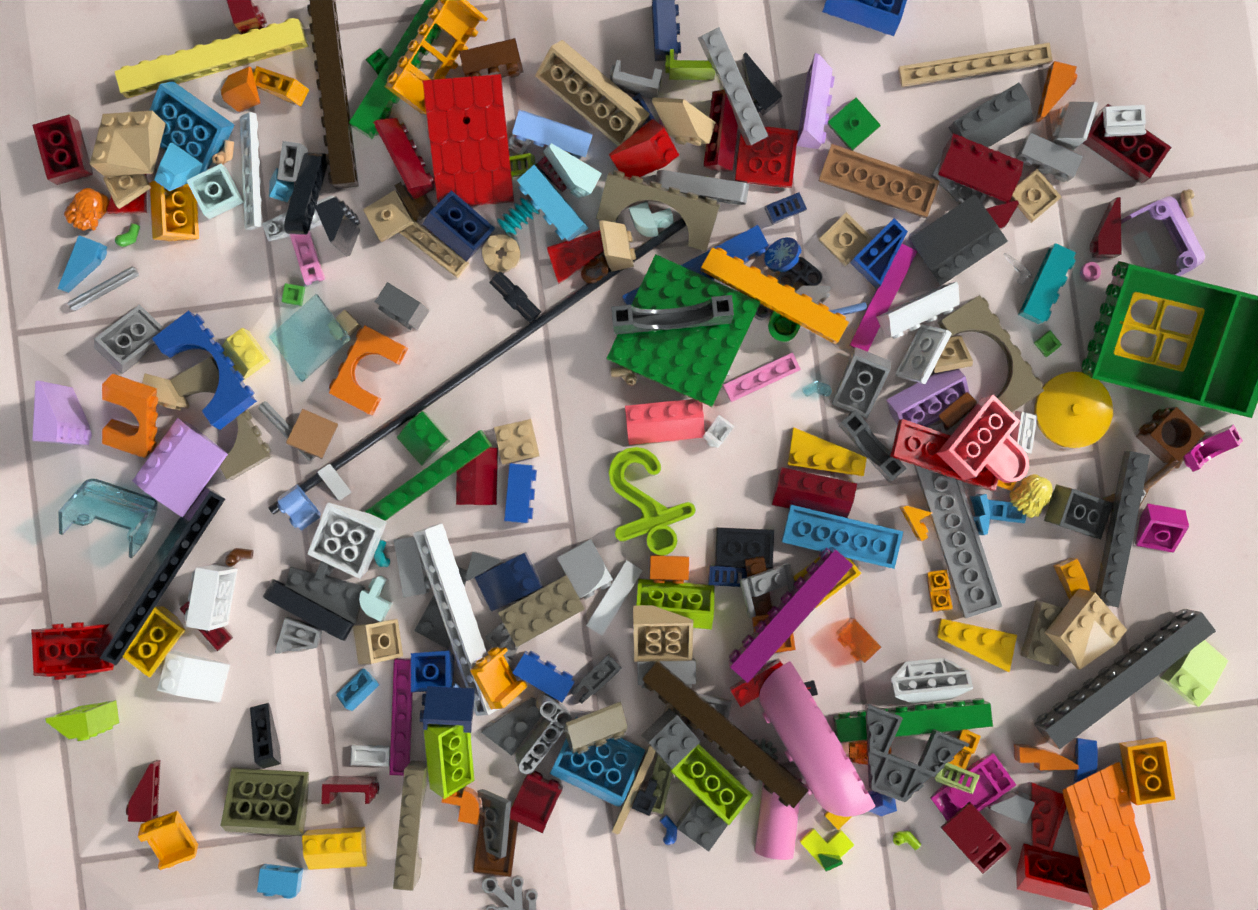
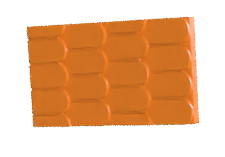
(1106, 836)

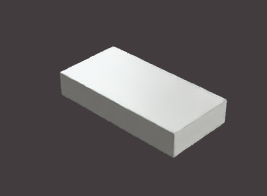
(370, 755)

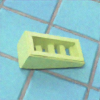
(960, 771)

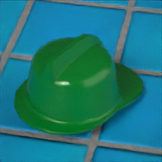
(782, 328)

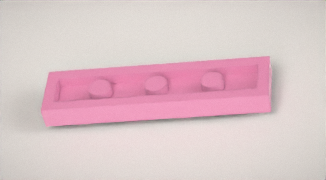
(761, 377)

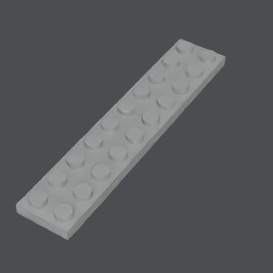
(959, 541)

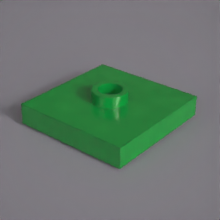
(853, 124)

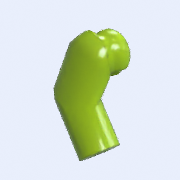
(906, 837)

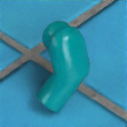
(379, 556)

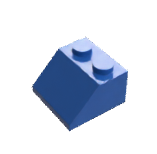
(431, 670)

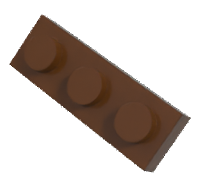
(761, 603)

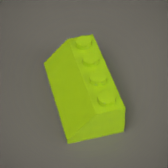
(685, 599)
(85, 720)
(448, 758)
(712, 784)

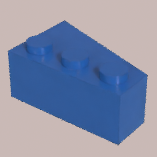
(879, 254)

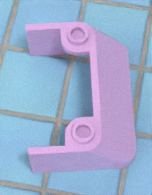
(1171, 214)

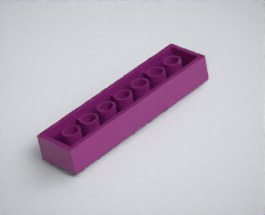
(789, 614)

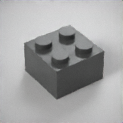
(670, 738)
(701, 824)

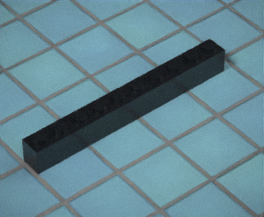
(157, 576)

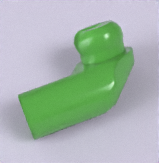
(129, 237)

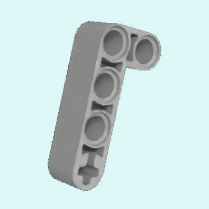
(523, 758)

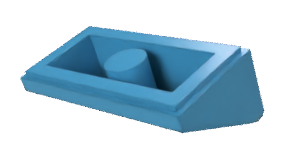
(357, 690)

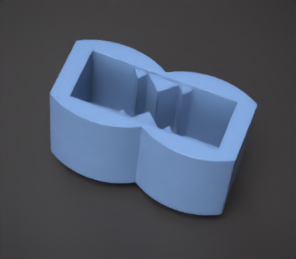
(298, 507)

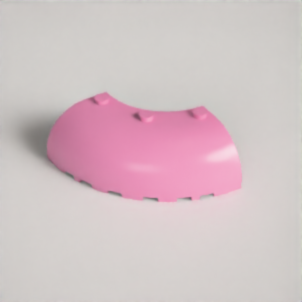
(812, 744)

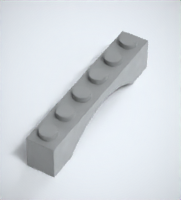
(734, 86)

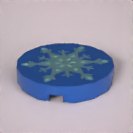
(782, 254)

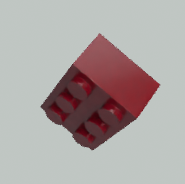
(62, 149)

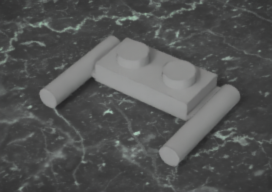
(765, 582)

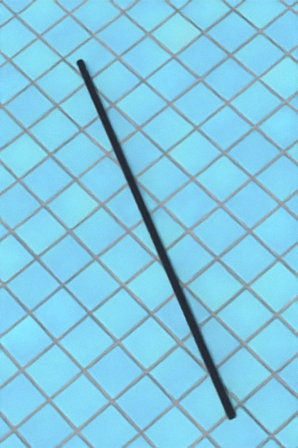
(484, 361)

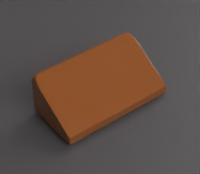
(957, 410)

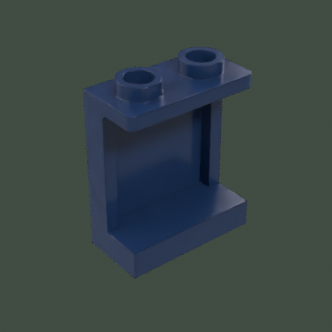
(448, 707)

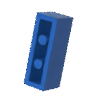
(520, 493)
(544, 676)

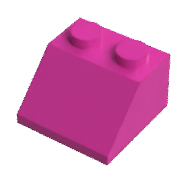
(1161, 527)

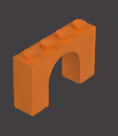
(367, 343)
(142, 402)

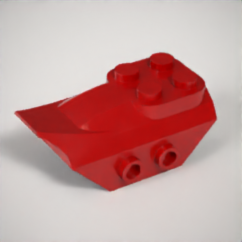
(67, 650)

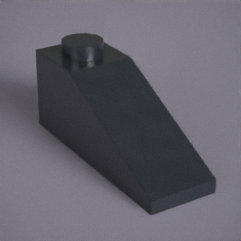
(760, 88)
(264, 737)

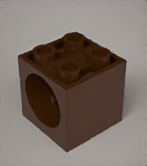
(1186, 434)

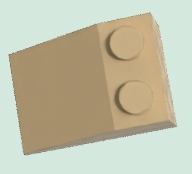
(684, 121)

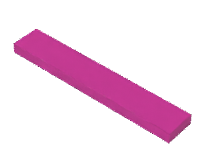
(883, 298)
(401, 717)

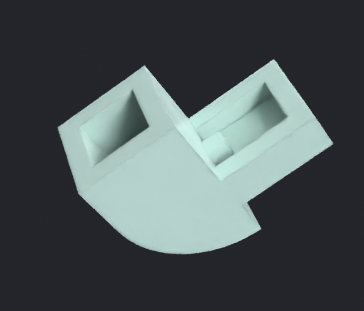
(648, 223)
(372, 603)

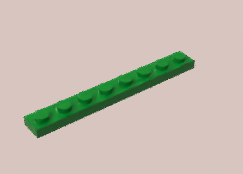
(430, 476)

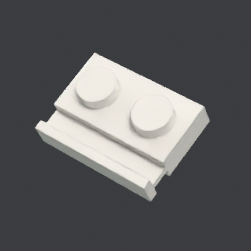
(1124, 120)
(1025, 430)

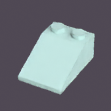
(574, 173)

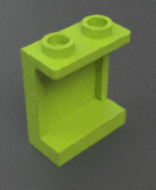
(688, 69)

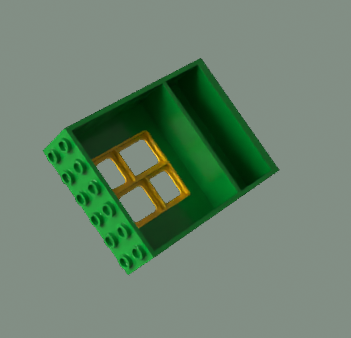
(1220, 351)

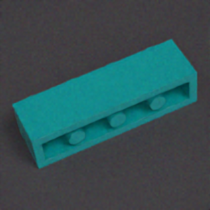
(1047, 284)

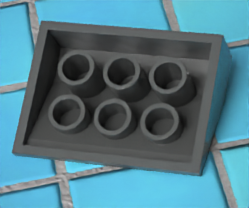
(958, 239)

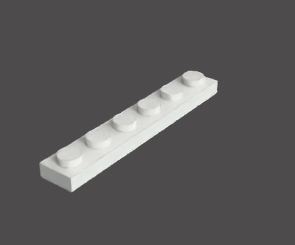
(250, 171)

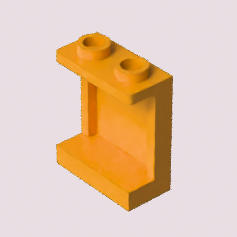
(497, 679)
(169, 839)

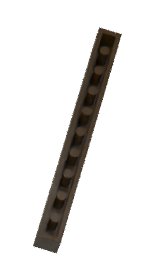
(333, 93)
(725, 734)

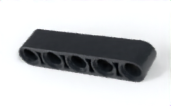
(305, 193)
(308, 610)

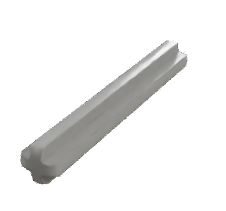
(103, 288)
(280, 423)

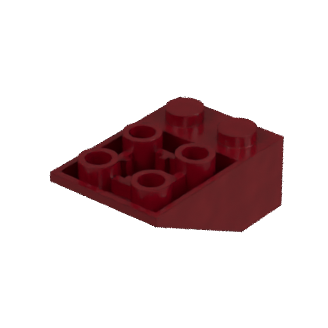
(976, 837)

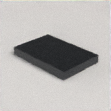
(738, 544)

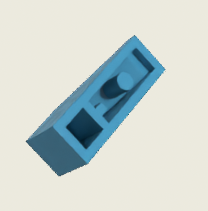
(83, 260)

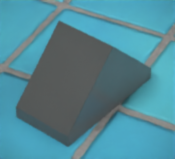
(480, 563)

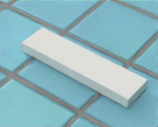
(614, 597)

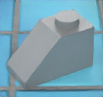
(290, 161)
(1014, 806)

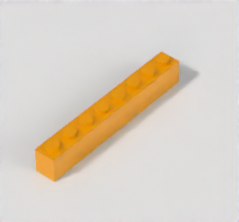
(774, 295)

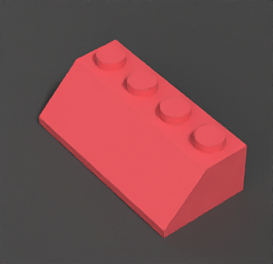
(664, 421)

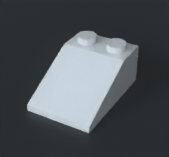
(193, 676)

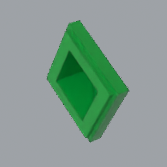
(377, 60)
(830, 861)

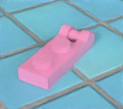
(307, 257)

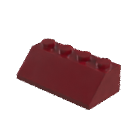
(404, 156)
(980, 168)
(813, 492)

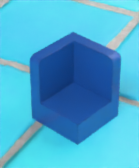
(883, 803)

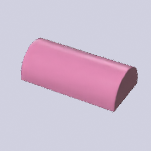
(776, 827)

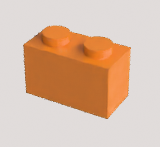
(669, 568)

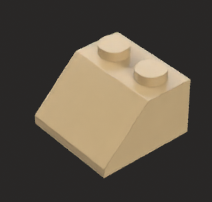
(617, 245)
(377, 641)

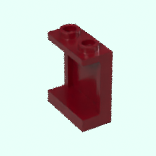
(349, 784)
(535, 801)

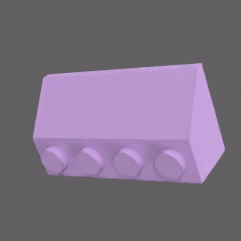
(926, 402)

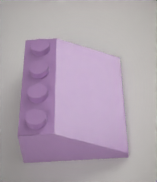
(815, 103)
(59, 415)
(180, 467)

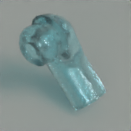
(817, 387)

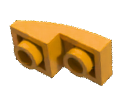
(939, 590)

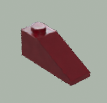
(1107, 238)
(145, 799)

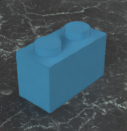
(280, 880)

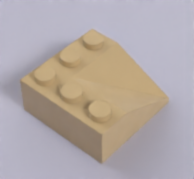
(127, 143)
(1085, 628)
(661, 635)

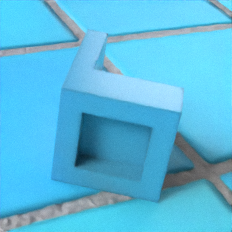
(280, 189)

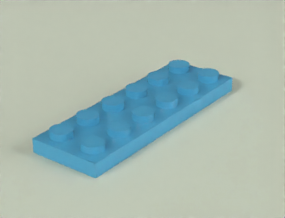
(848, 536)

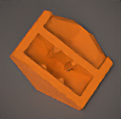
(240, 90)

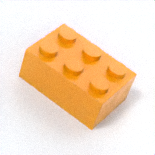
(1147, 771)

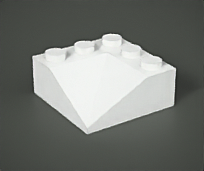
(347, 539)
(210, 597)

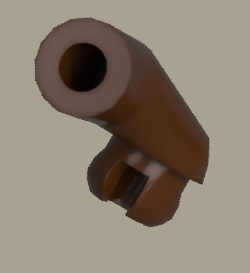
(236, 555)

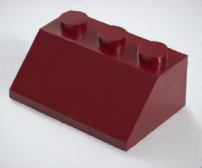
(478, 480)

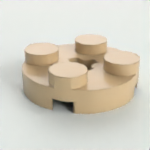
(492, 259)

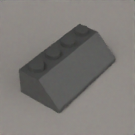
(995, 117)

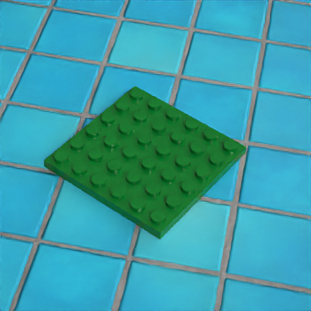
(684, 358)

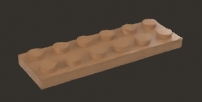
(879, 181)

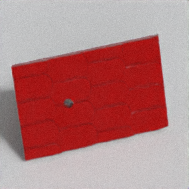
(469, 139)

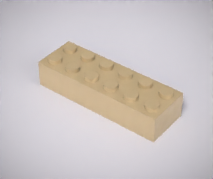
(591, 93)

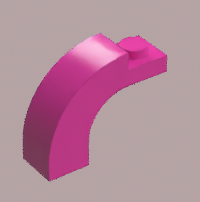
(1212, 446)

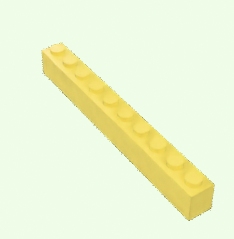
(212, 58)

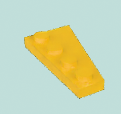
(819, 454)
(985, 643)

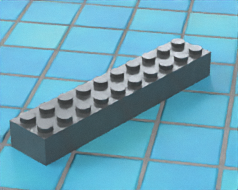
(1124, 677)

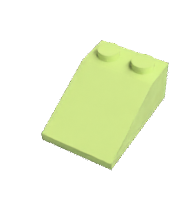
(1196, 673)

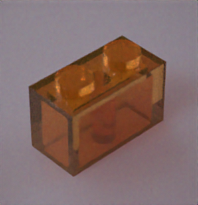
(858, 640)

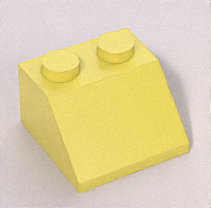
(245, 353)

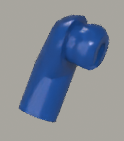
(671, 830)

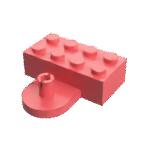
(986, 441)

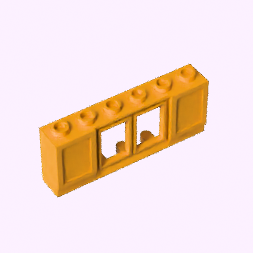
(455, 18)

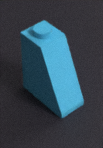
(176, 168)

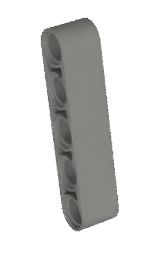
(718, 189)

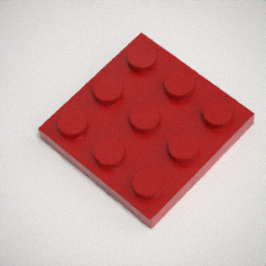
(768, 160)

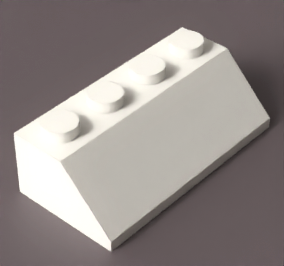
(919, 310)

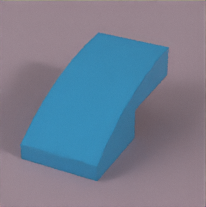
(1005, 512)
(982, 513)

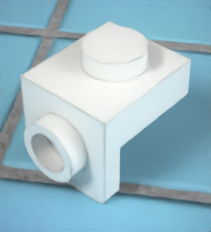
(718, 432)

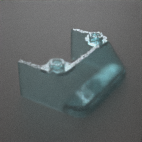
(112, 505)

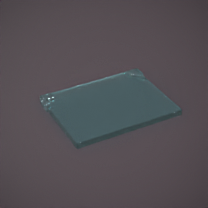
(309, 337)

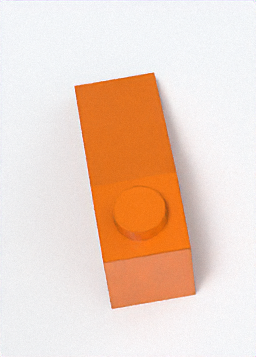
(1058, 81)

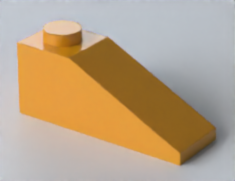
(280, 85)
(1071, 576)

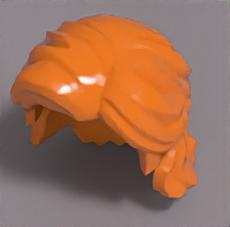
(86, 209)

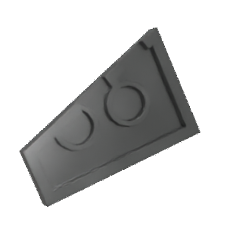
(514, 727)
(496, 816)

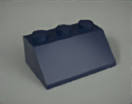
(665, 29)
(458, 225)

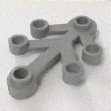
(515, 904)

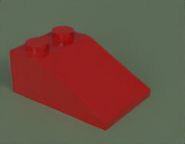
(644, 151)

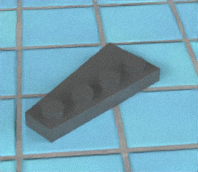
(431, 622)

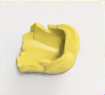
(1032, 495)

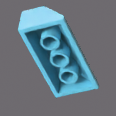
(552, 203)

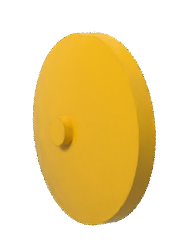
(1073, 410)

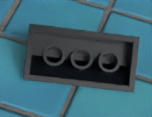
(339, 224)

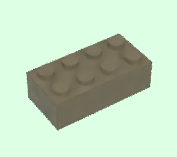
(541, 610)

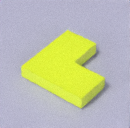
(836, 845)

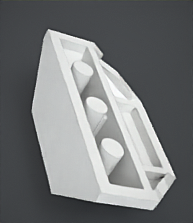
(930, 680)

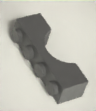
(871, 447)

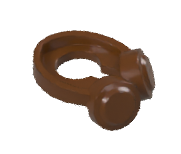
(599, 262)

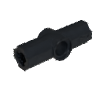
(515, 297)

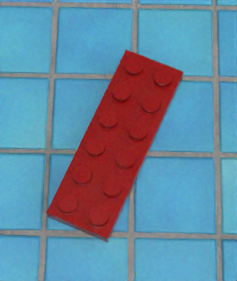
(920, 447)

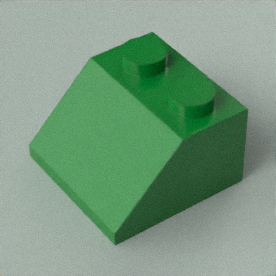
(422, 438)

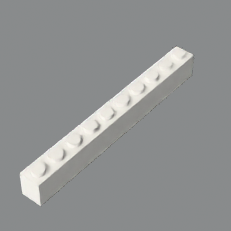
(453, 606)

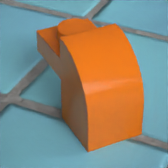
(468, 803)

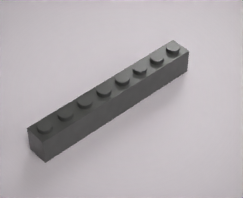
(1121, 527)

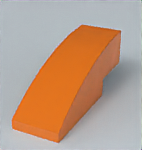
(1042, 758)

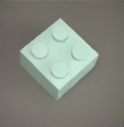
(215, 191)

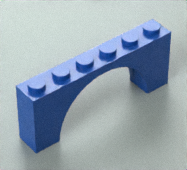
(231, 394)

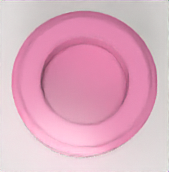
(1090, 272)

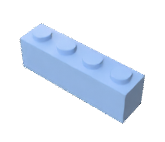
(547, 131)

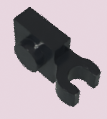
(645, 799)

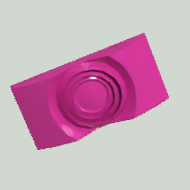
(991, 785)

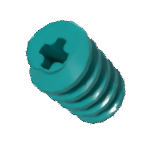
(517, 216)

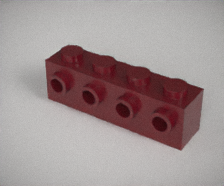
(721, 149)

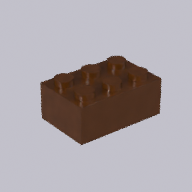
(492, 59)

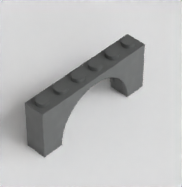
(712, 312)

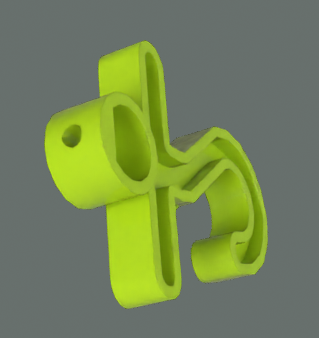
(654, 516)

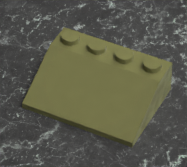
(266, 802)

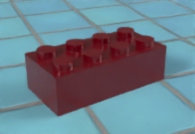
(1133, 154)

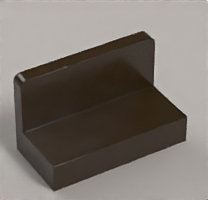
(419, 207)

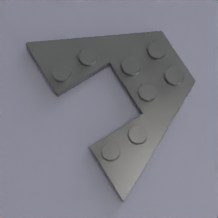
(895, 775)

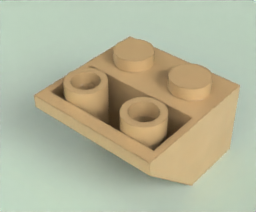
(166, 392)

